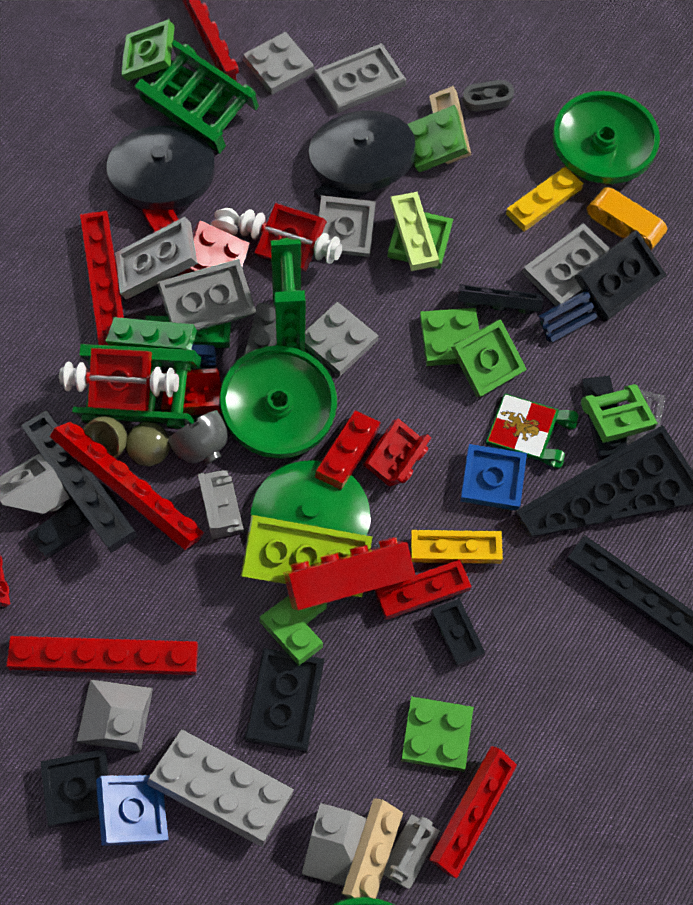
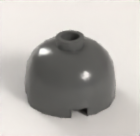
(201, 439)

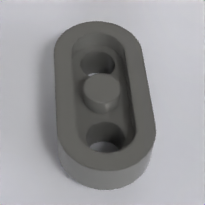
(486, 95)

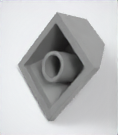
(33, 487)
(115, 715)
(333, 844)

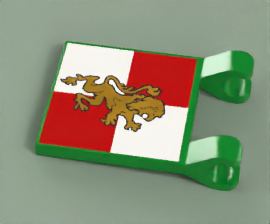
(528, 427)

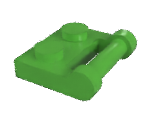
(620, 420)

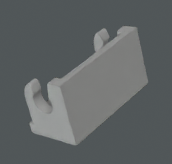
(220, 504)

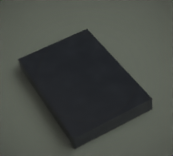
(620, 275)
(284, 701)

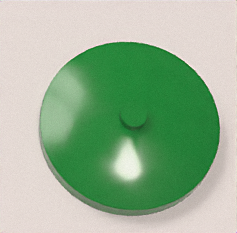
(606, 137)
(278, 401)
(301, 498)

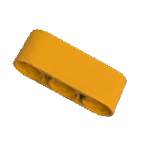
(625, 216)

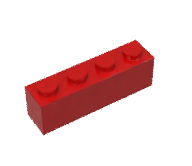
(350, 574)

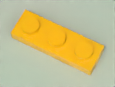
(544, 198)
(450, 546)

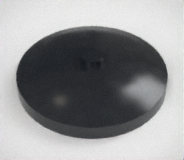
(362, 151)
(160, 167)

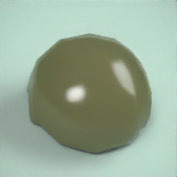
(109, 433)
(148, 444)

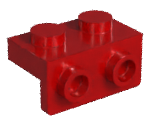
(201, 393)
(397, 453)

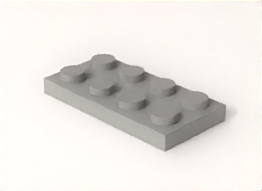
(221, 787)

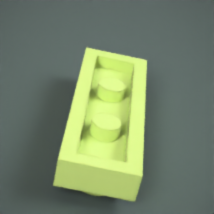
(414, 231)

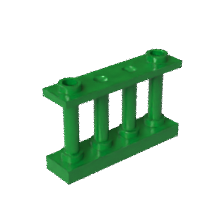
(192, 119)
(287, 293)
(179, 359)

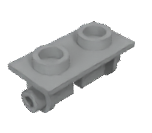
(411, 851)

